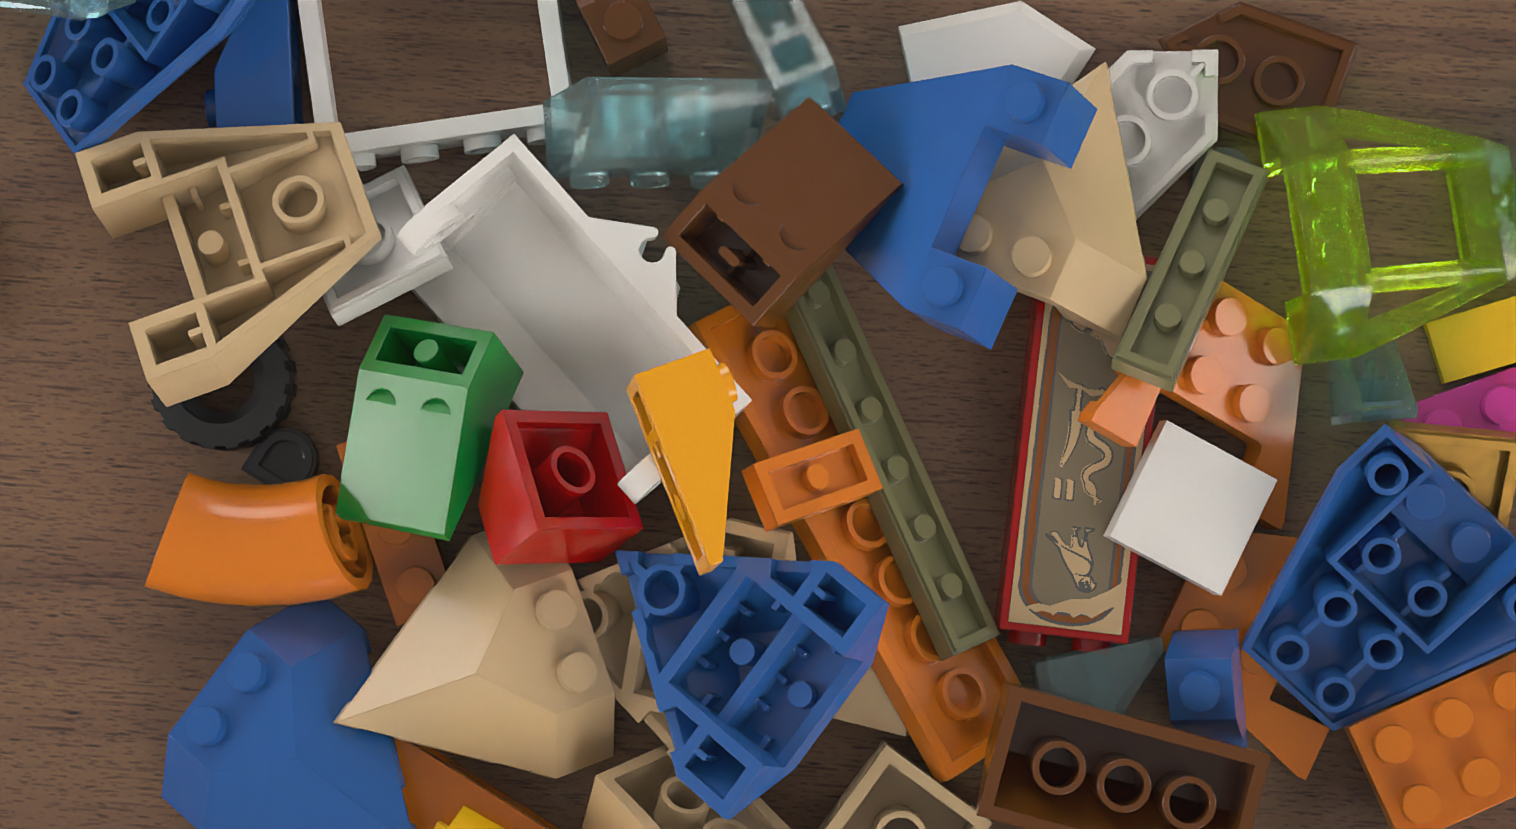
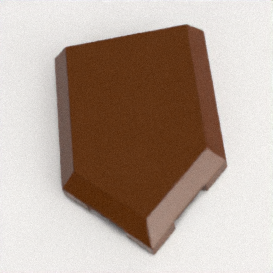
(1266, 63)

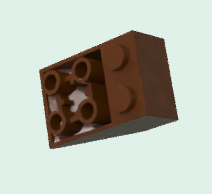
(782, 213)

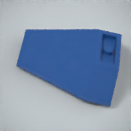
(111, 66)
(1387, 587)

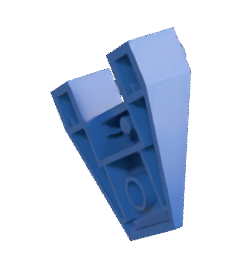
(943, 147)

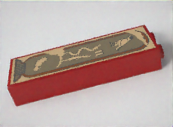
(1063, 492)

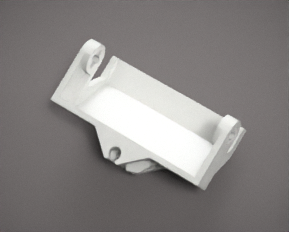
(557, 293)

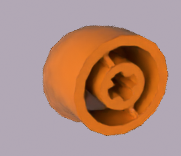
(260, 544)

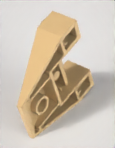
(259, 227)

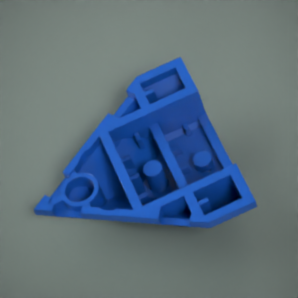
(749, 662)
(264, 738)

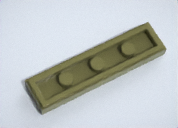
(1190, 270)

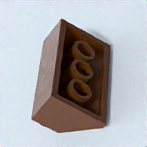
(1098, 768)

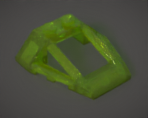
(1331, 233)

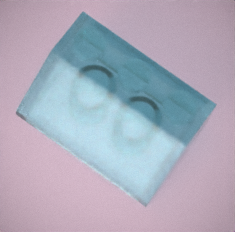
(651, 128)

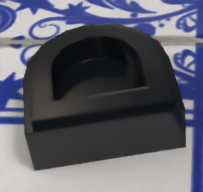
(283, 457)

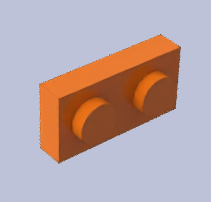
(811, 479)

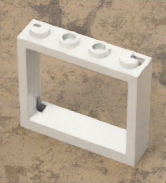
(423, 140)

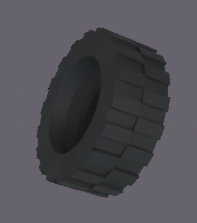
(248, 423)

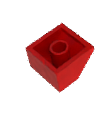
(554, 489)

